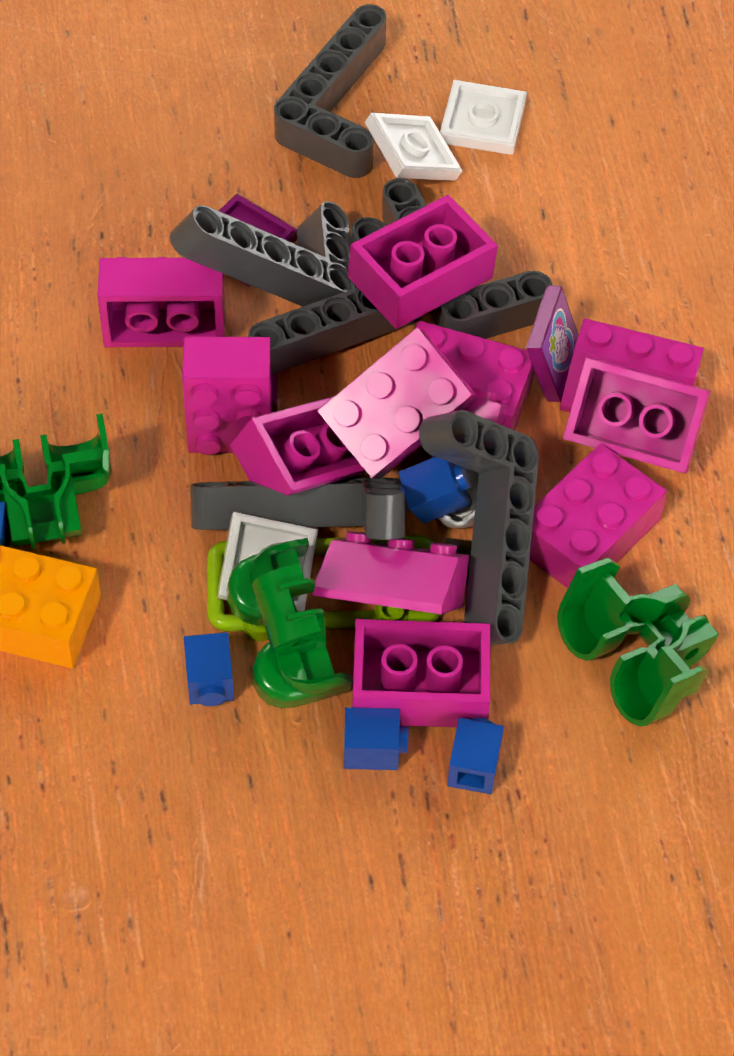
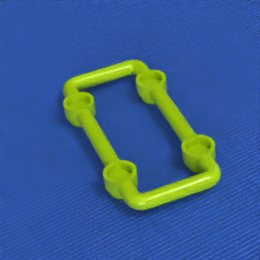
(333, 619)

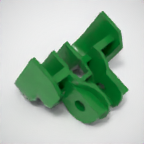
(51, 509)
(295, 662)
(646, 680)

